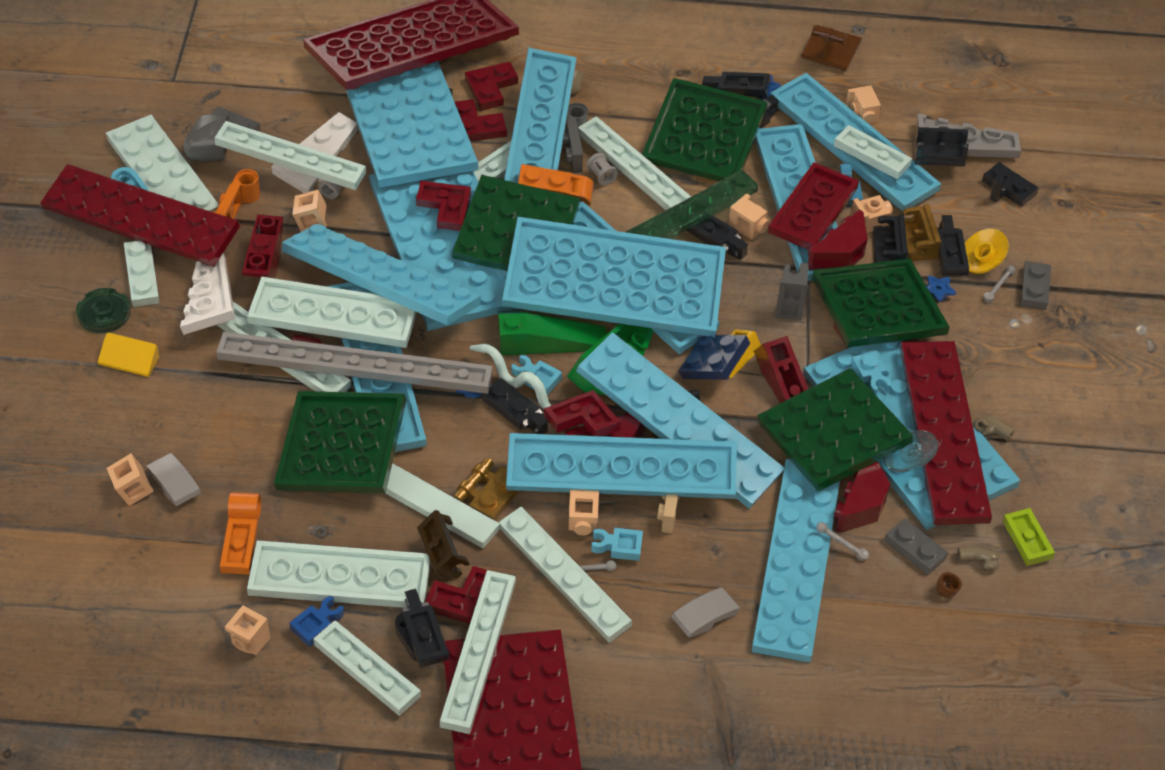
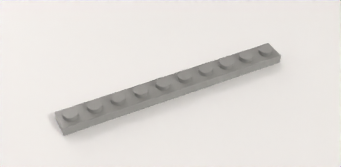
(355, 362)

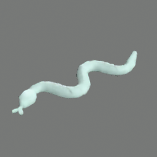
(520, 380)

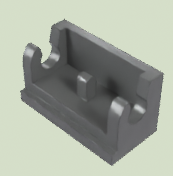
(792, 293)

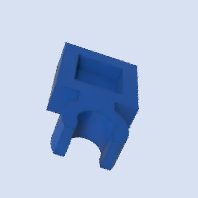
(314, 621)

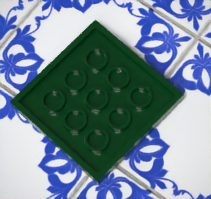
(704, 130)
(493, 215)
(879, 302)
(834, 429)
(340, 442)

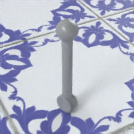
(989, 296)
(861, 554)
(609, 566)

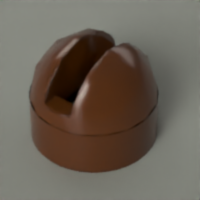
(952, 587)

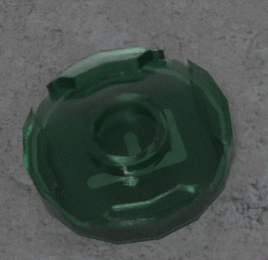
(103, 310)

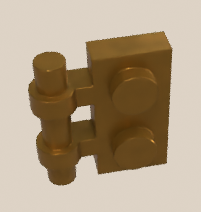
(493, 497)

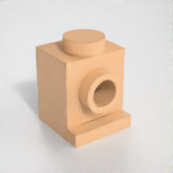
(864, 103)
(872, 208)
(309, 210)
(748, 217)
(129, 479)
(583, 516)
(246, 636)

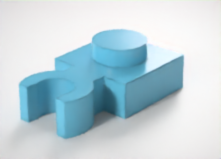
(872, 369)
(548, 375)
(623, 543)

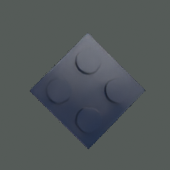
(714, 357)

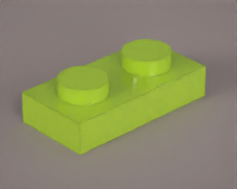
(1028, 537)

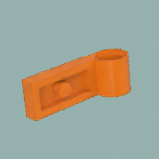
(557, 182)
(243, 189)
(240, 533)

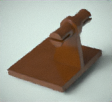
(831, 47)

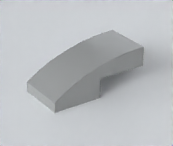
(174, 479)
(704, 611)

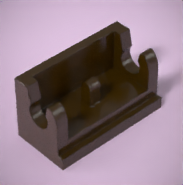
(440, 545)

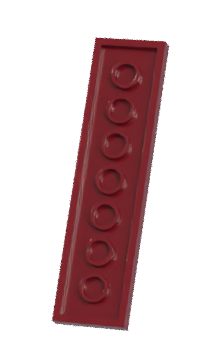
(140, 215)
(941, 407)

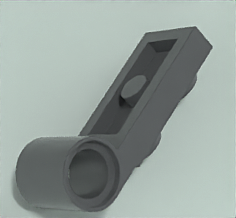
(576, 116)

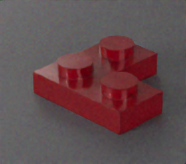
(487, 81)
(482, 126)
(449, 199)
(585, 410)
(456, 601)

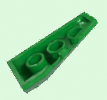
(538, 333)
(634, 336)

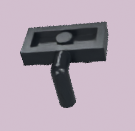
(1009, 184)

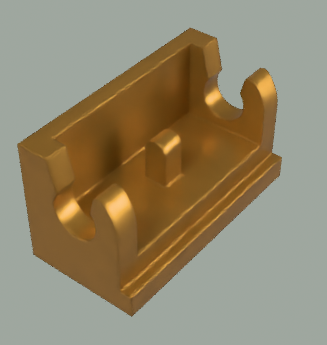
(921, 234)

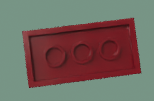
(813, 206)

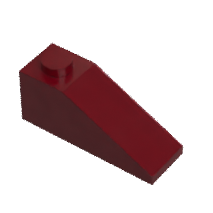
(781, 368)

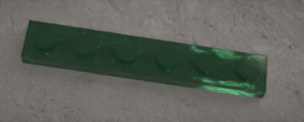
(698, 207)

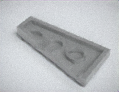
(981, 143)

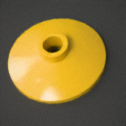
(986, 250)

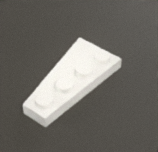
(330, 139)
(209, 298)

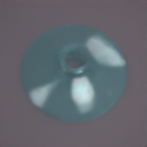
(915, 454)

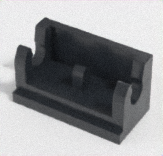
(941, 146)
(890, 240)

